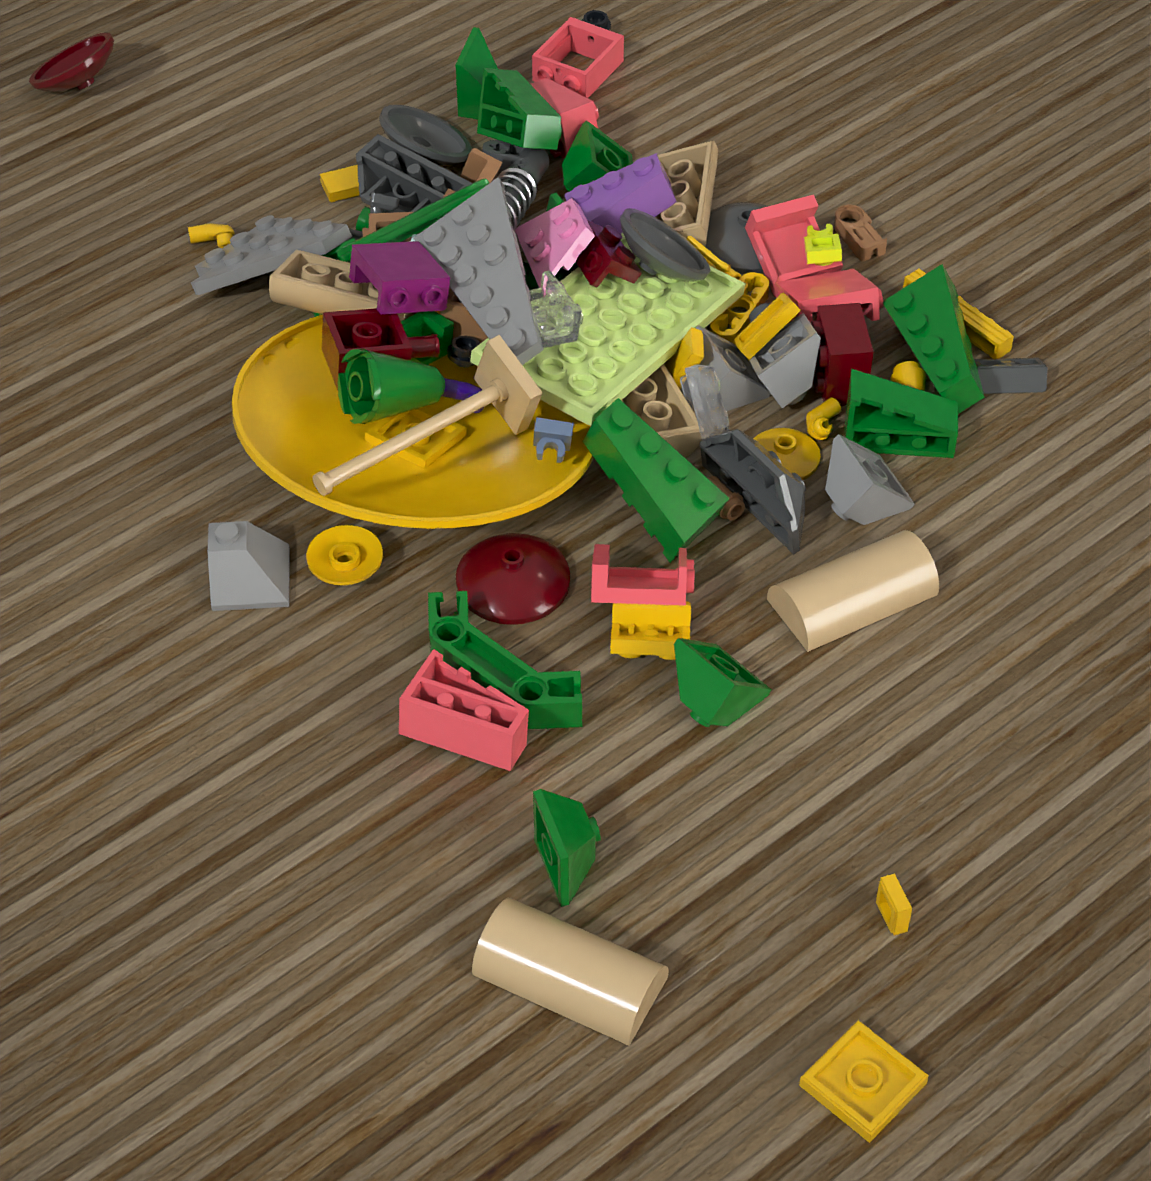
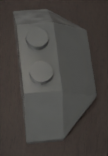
(402, 174)
(761, 480)

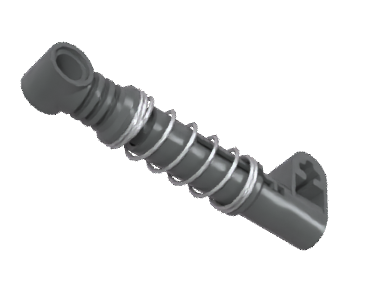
(519, 173)

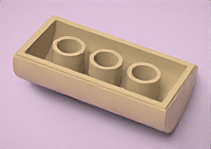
(692, 179)
(321, 285)
(666, 411)
(856, 589)
(568, 970)

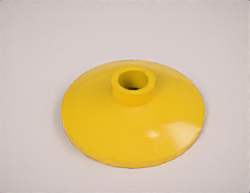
(794, 448)
(344, 555)

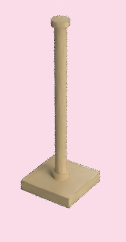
(502, 383)

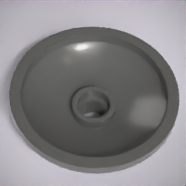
(424, 134)
(729, 238)
(662, 248)

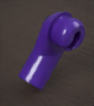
(460, 390)

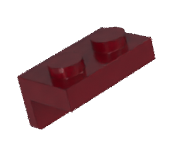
(607, 255)

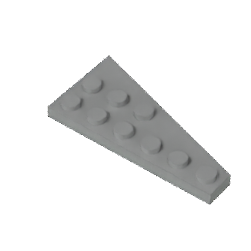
(486, 268)

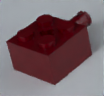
(373, 332)
(842, 347)

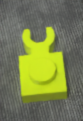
(822, 246)

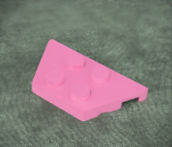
(555, 238)

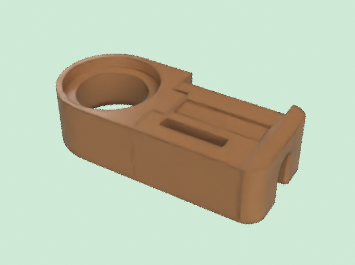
(860, 235)

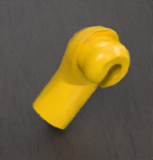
(210, 232)
(817, 419)

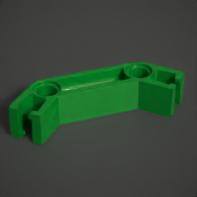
(550, 697)

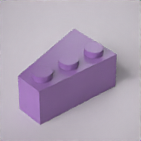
(636, 186)

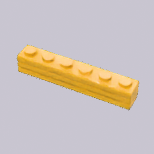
(981, 330)

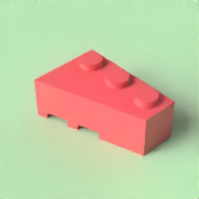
(571, 107)
(462, 716)

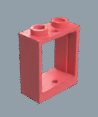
(574, 36)

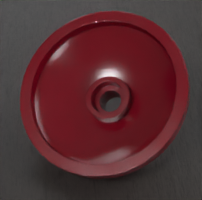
(74, 65)
(513, 578)

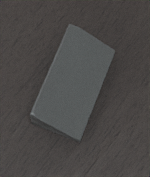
(1012, 375)

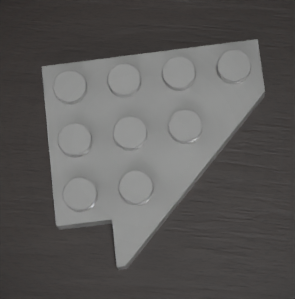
(265, 250)

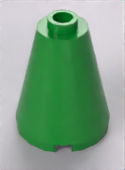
(385, 385)

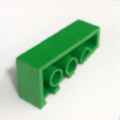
(935, 331)
(654, 478)

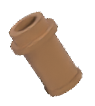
(734, 506)

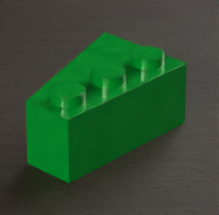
(516, 112)
(899, 418)

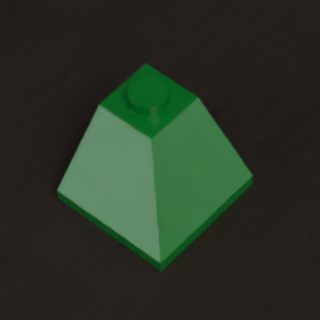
(469, 73)
(592, 157)
(715, 683)
(564, 841)

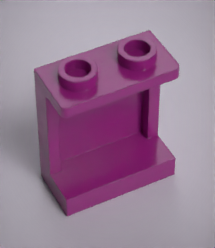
(403, 275)

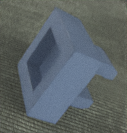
(552, 435)

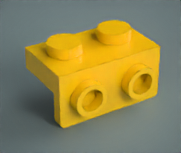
(648, 629)

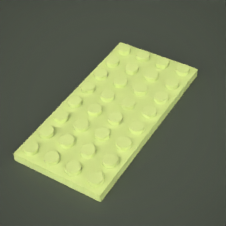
(623, 335)

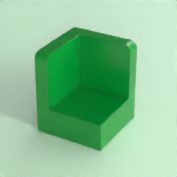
(427, 324)

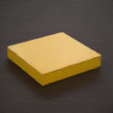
(863, 1081)

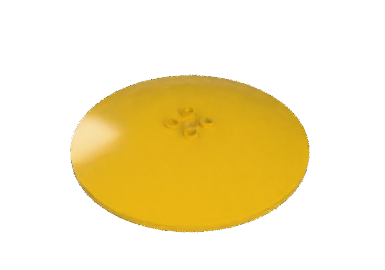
(452, 479)

